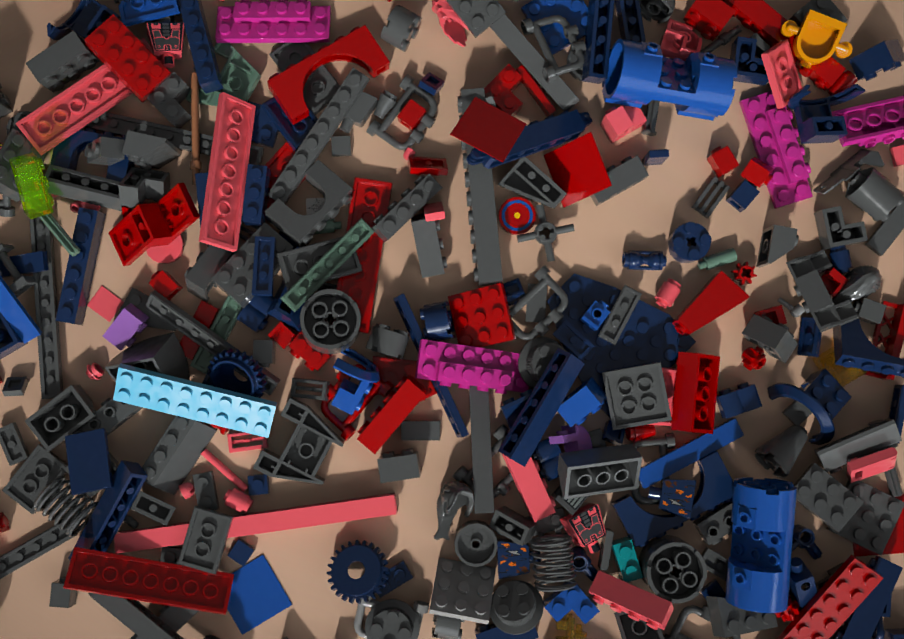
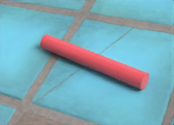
(224, 470)

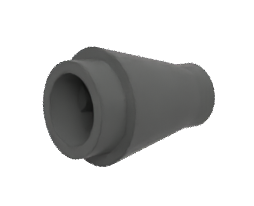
(385, 104)

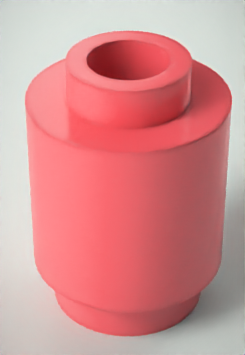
(668, 293)
(238, 500)

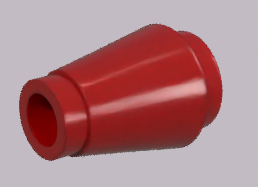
(845, 81)
(640, 432)

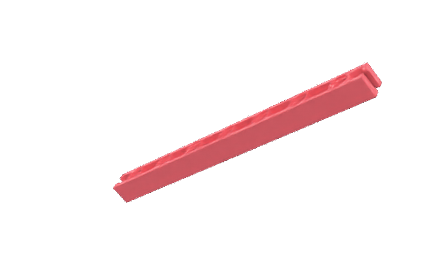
(264, 522)

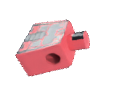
(166, 41)
(585, 526)

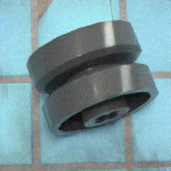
(486, 548)

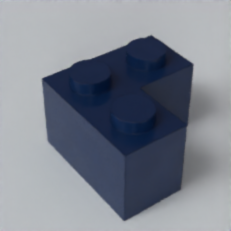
(880, 57)
(749, 68)

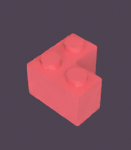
(622, 121)

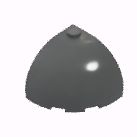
(156, 354)

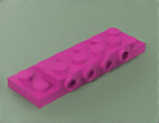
(273, 22)
(873, 122)
(778, 147)
(469, 367)

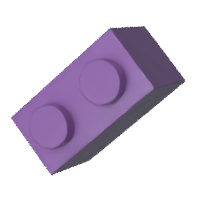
(126, 326)

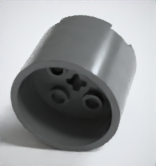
(326, 337)
(658, 561)

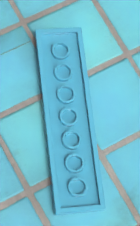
(194, 400)

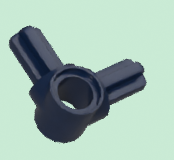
(806, 541)
(583, 565)

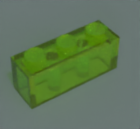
(32, 185)

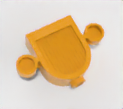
(817, 38)

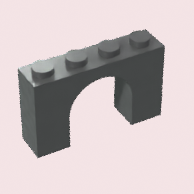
(303, 227)

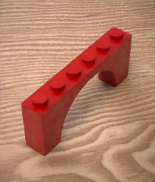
(356, 47)

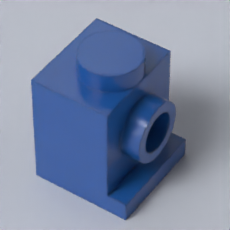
(590, 320)

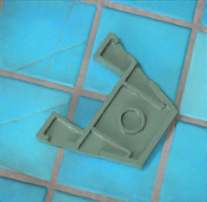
(237, 77)

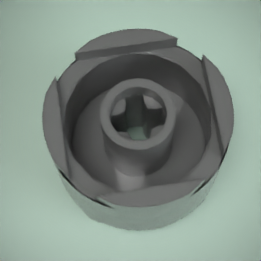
(401, 27)
(388, 342)
(446, 627)

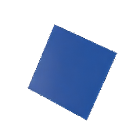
(255, 595)

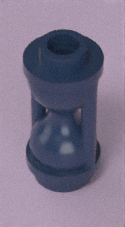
(634, 260)

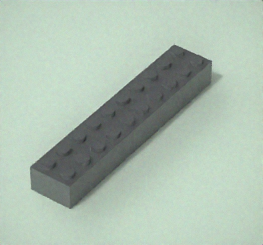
(483, 208)

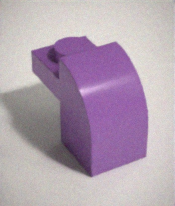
(574, 438)

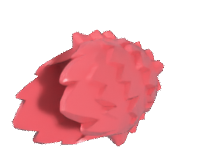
(450, 22)

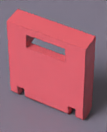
(871, 464)

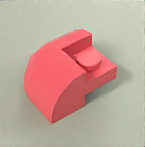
(679, 40)

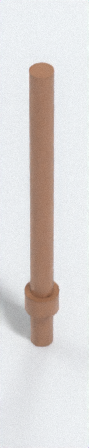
(195, 164)

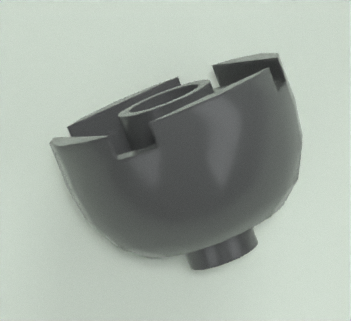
(657, 9)

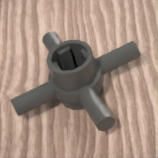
(543, 224)

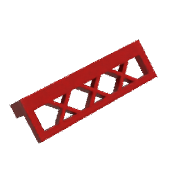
(895, 337)

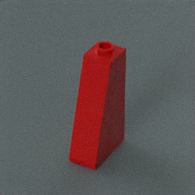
(712, 301)

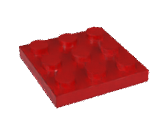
(482, 316)

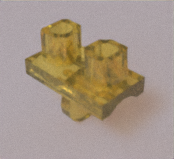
(567, 623)

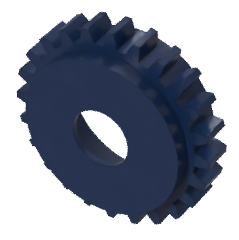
(223, 376)
(371, 579)

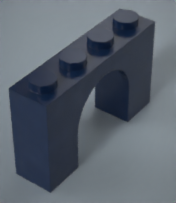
(68, 151)

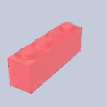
(531, 488)
(631, 600)

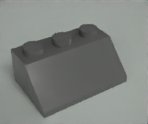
(149, 150)
(61, 416)

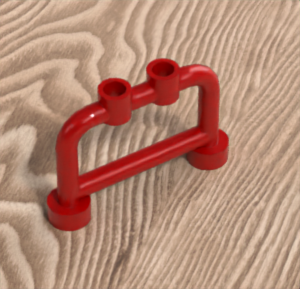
(345, 426)

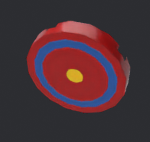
(517, 215)

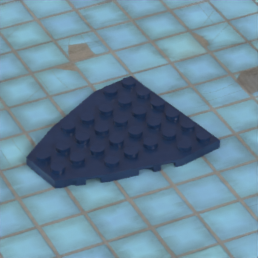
(644, 340)

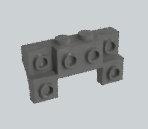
(816, 297)

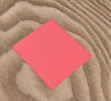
(105, 303)

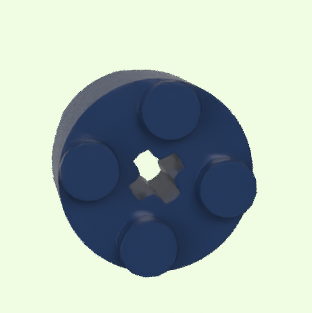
(699, 243)
(437, 321)

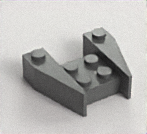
(305, 448)

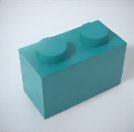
(626, 559)

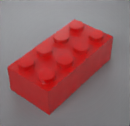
(127, 57)
(695, 392)
(392, 414)

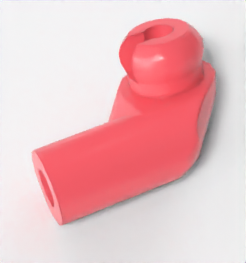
(74, 207)

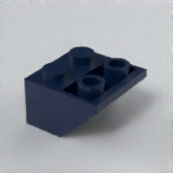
(282, 312)
(513, 407)

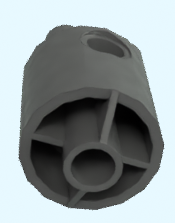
(873, 193)

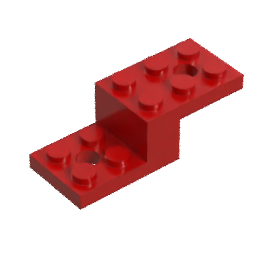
(154, 224)

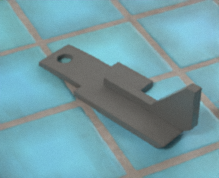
(849, 169)

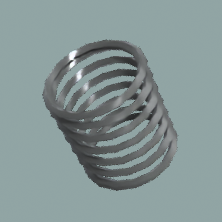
(53, 495)
(561, 547)

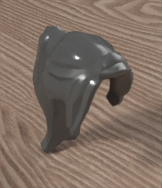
(862, 283)
(451, 498)

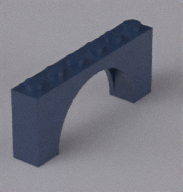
(856, 351)
(714, 488)

